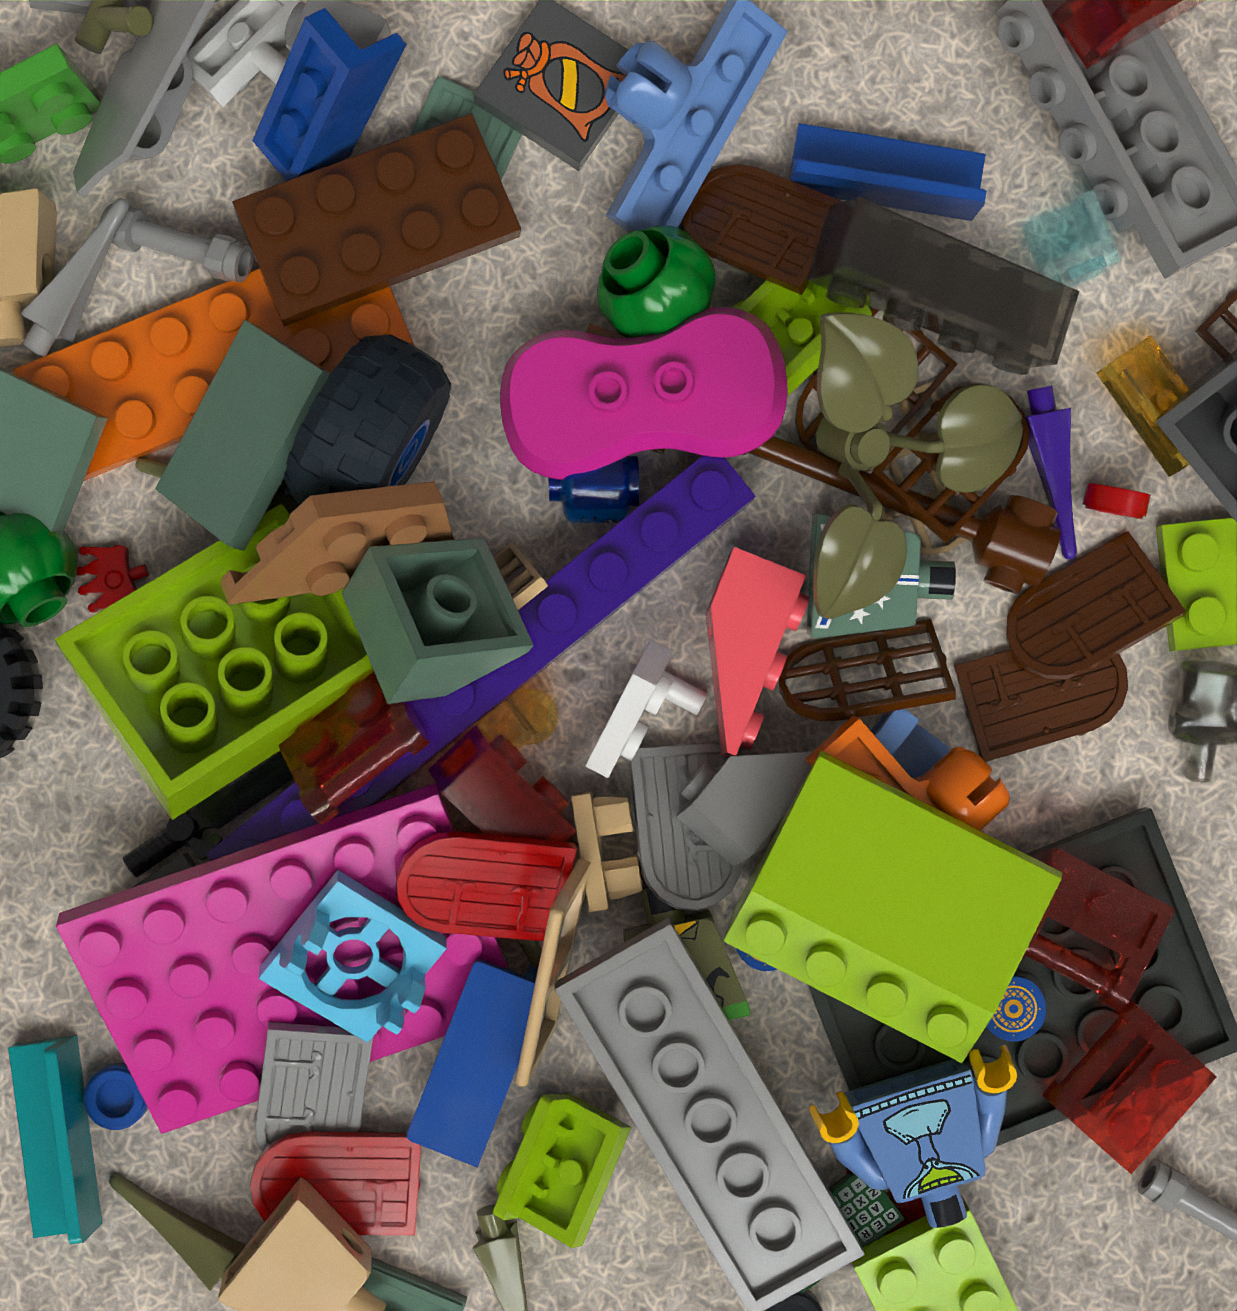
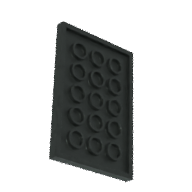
(1175, 990)

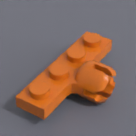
(954, 785)

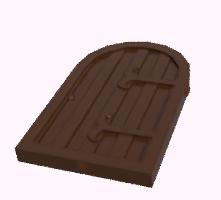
(759, 223)
(1090, 611)
(1023, 711)

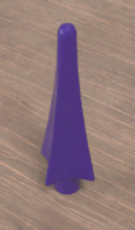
(1051, 453)

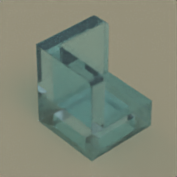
(1072, 242)

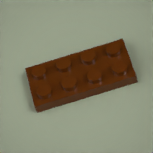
(377, 219)

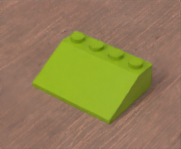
(209, 684)
(892, 907)

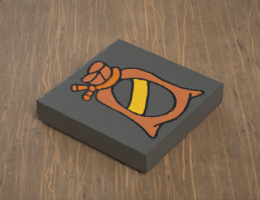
(555, 83)

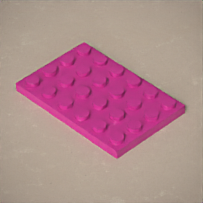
(184, 953)

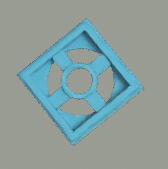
(312, 931)

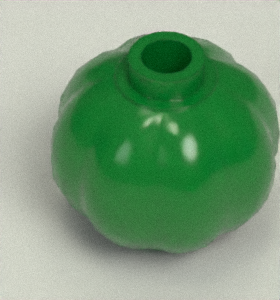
(654, 281)
(27, 566)

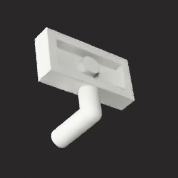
(240, 47)
(644, 691)

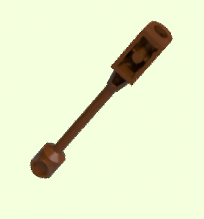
(1009, 541)

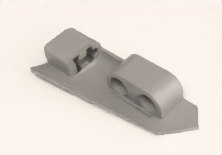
(143, 93)

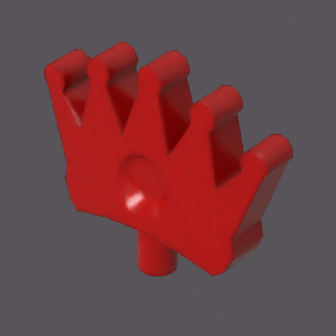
(113, 575)

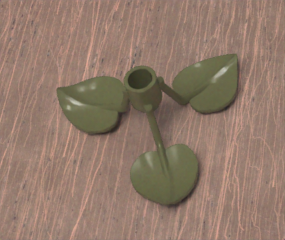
(859, 375)

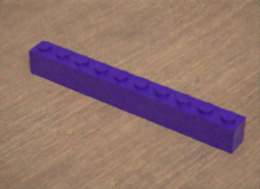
(555, 619)

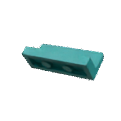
(55, 1138)

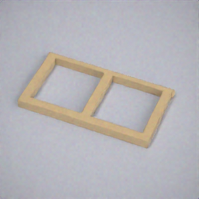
(552, 966)

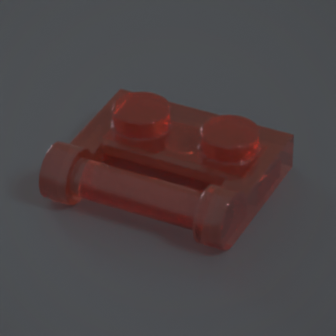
(350, 746)
(1108, 914)
(1145, 1096)

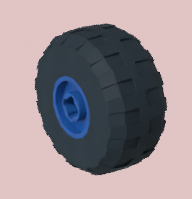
(369, 420)

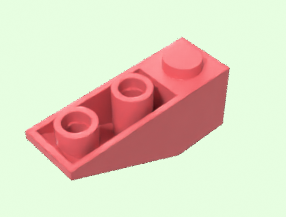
(744, 630)

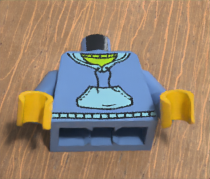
(923, 1131)

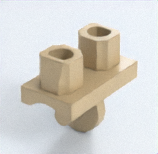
(610, 877)

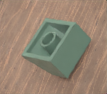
(433, 616)

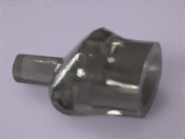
(1204, 713)

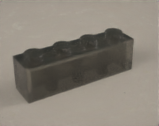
(942, 286)

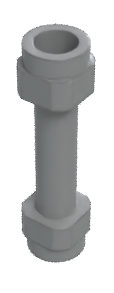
(222, 256)
(1171, 1190)

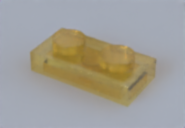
(1144, 388)

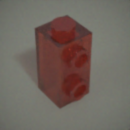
(495, 794)

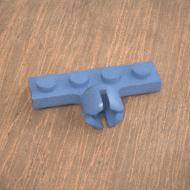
(686, 111)

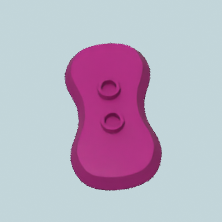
(594, 399)

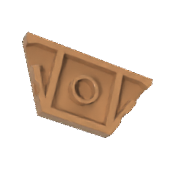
(330, 536)

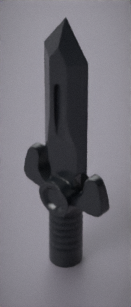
(210, 813)

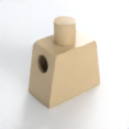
(26, 256)
(301, 1261)

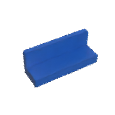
(324, 96)
(889, 171)
(475, 1063)

